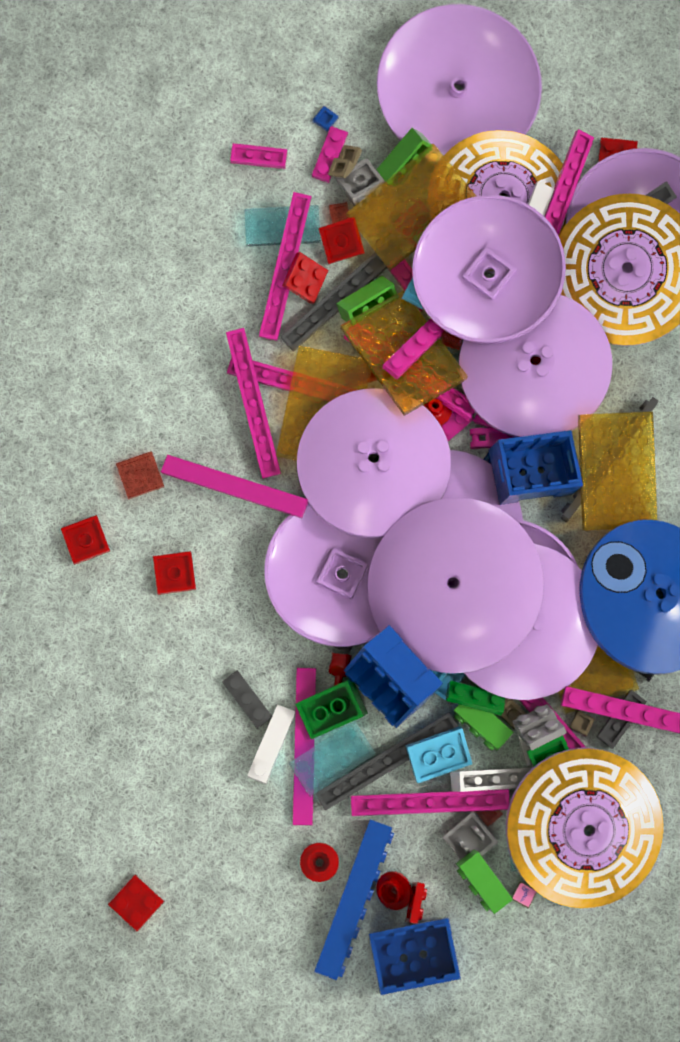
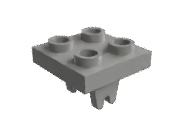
(470, 835)

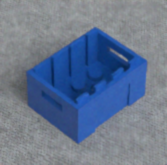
(551, 451)
(392, 677)
(416, 972)

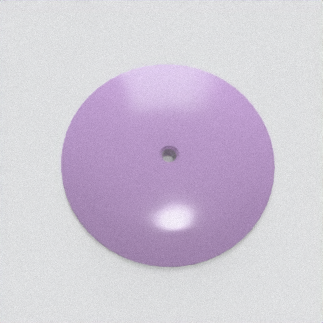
(461, 48)
(495, 593)

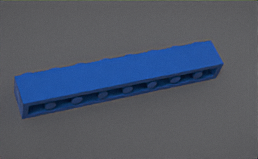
(353, 900)

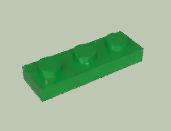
(474, 698)

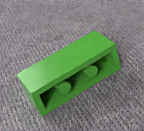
(406, 150)
(366, 298)
(485, 725)
(483, 882)

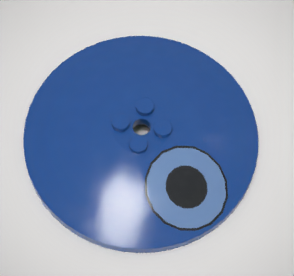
(622, 600)

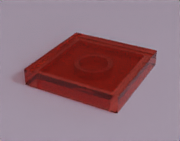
(140, 475)

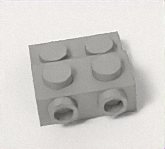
(360, 181)
(538, 727)

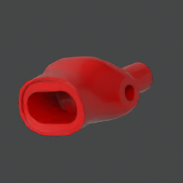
(337, 666)

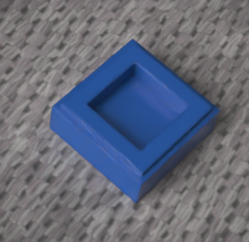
(325, 118)

